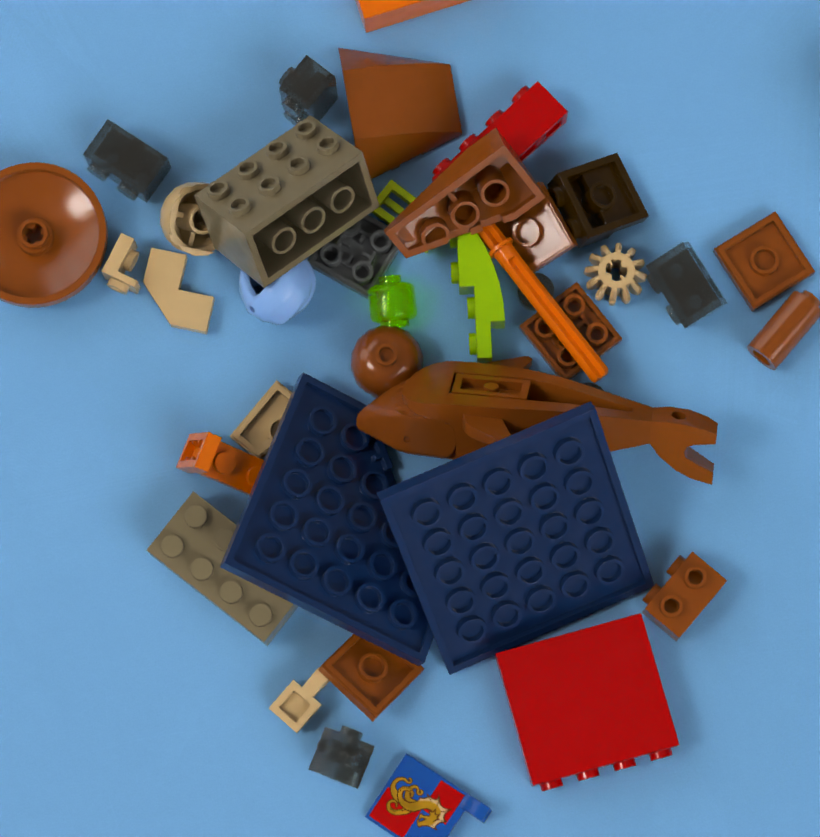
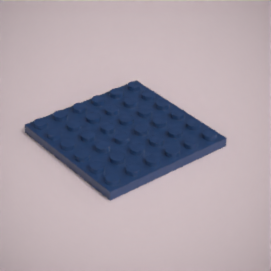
(517, 537)

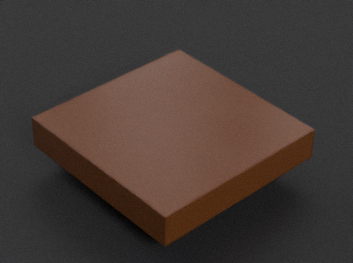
(588, 321)

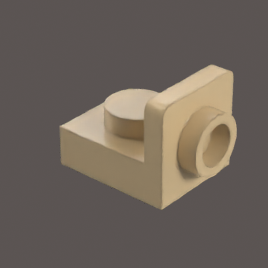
(122, 259)

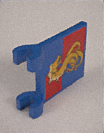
(422, 803)

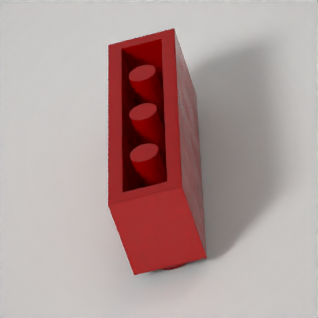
(524, 124)

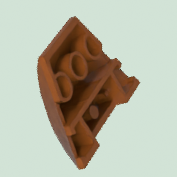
(398, 107)

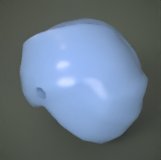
(281, 298)

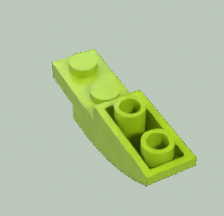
(478, 276)

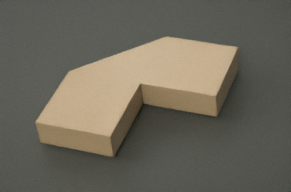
(181, 308)

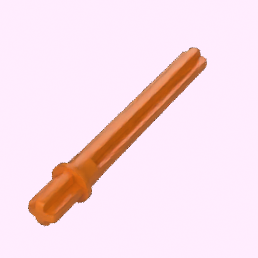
(510, 259)

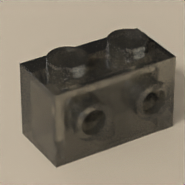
(307, 91)
(126, 161)
(685, 285)

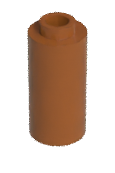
(785, 329)

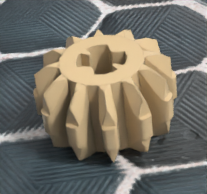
(604, 281)

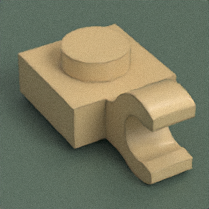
(297, 702)

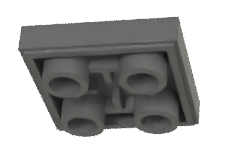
(357, 256)

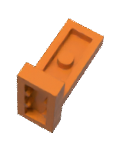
(219, 462)

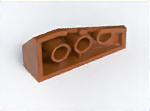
(473, 192)

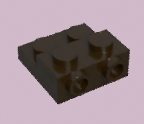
(597, 199)

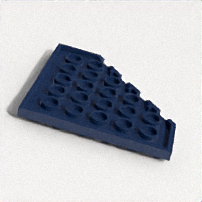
(319, 527)

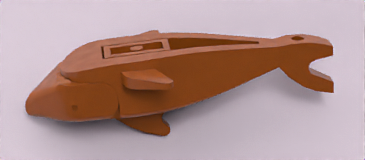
(468, 405)

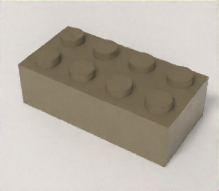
(193, 550)

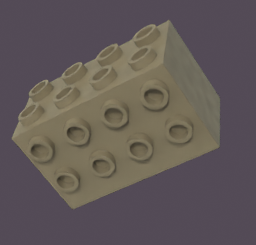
(287, 200)

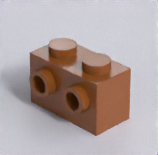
(683, 595)

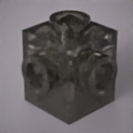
(342, 756)

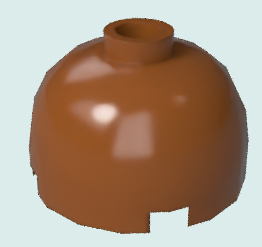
(385, 359)

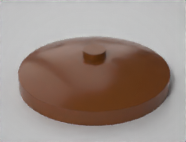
(48, 234)

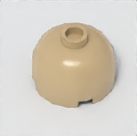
(183, 221)

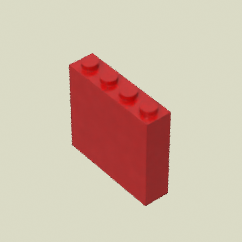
(587, 702)

